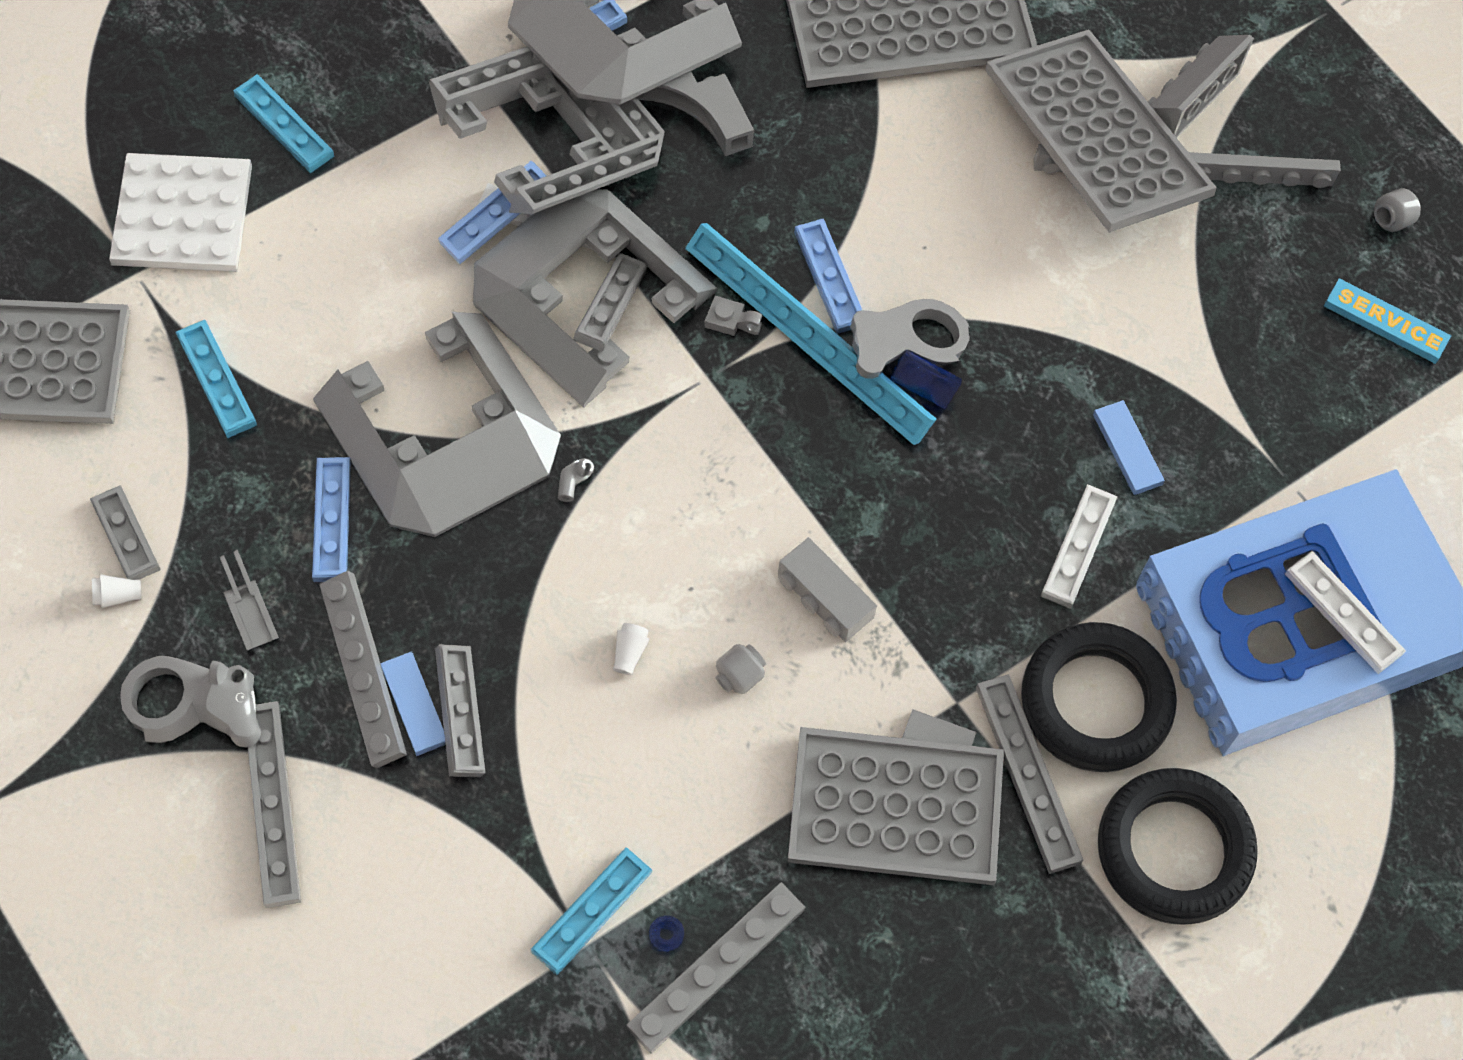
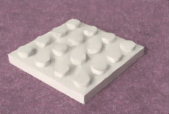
(181, 212)

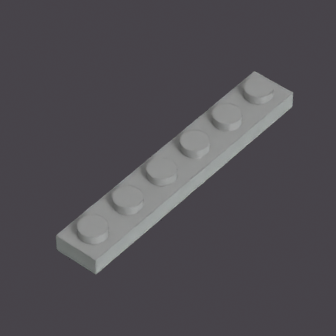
(363, 670)
(1029, 774)
(273, 810)
(715, 968)

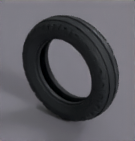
(1130, 651)
(1218, 805)

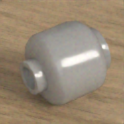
(1397, 210)
(740, 669)

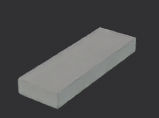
(125, 534)

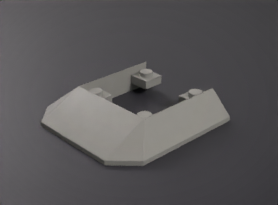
(619, 67)
(614, 137)
(518, 298)
(466, 476)

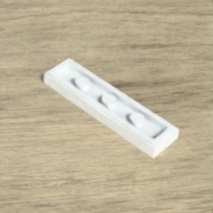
(1078, 546)
(1345, 612)

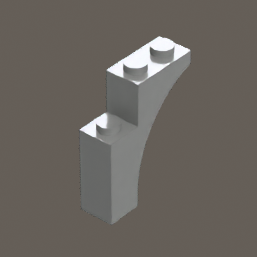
(712, 104)

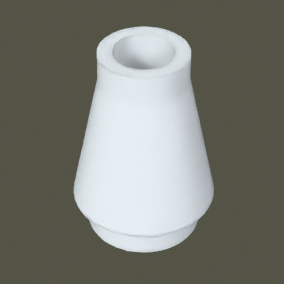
(114, 590)
(629, 647)

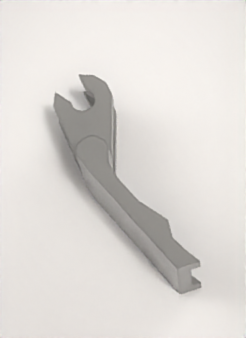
(248, 608)

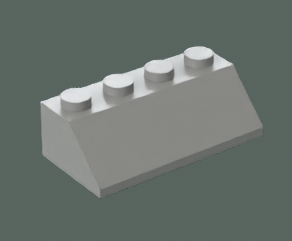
(1201, 81)

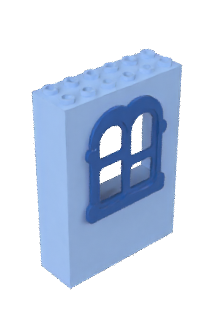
(1372, 544)

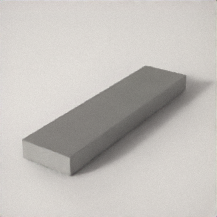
(610, 302)
(460, 711)

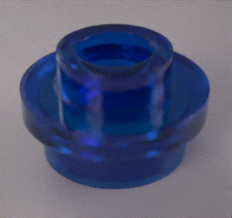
(670, 923)

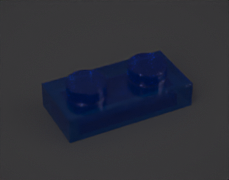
(925, 379)

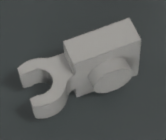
(729, 315)

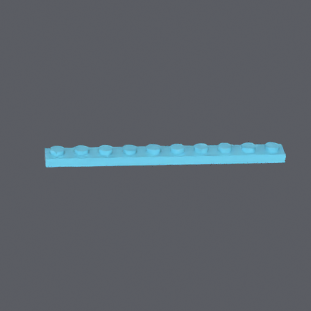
(808, 332)

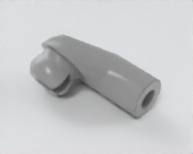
(573, 475)

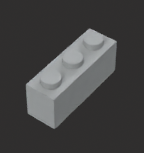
(826, 590)

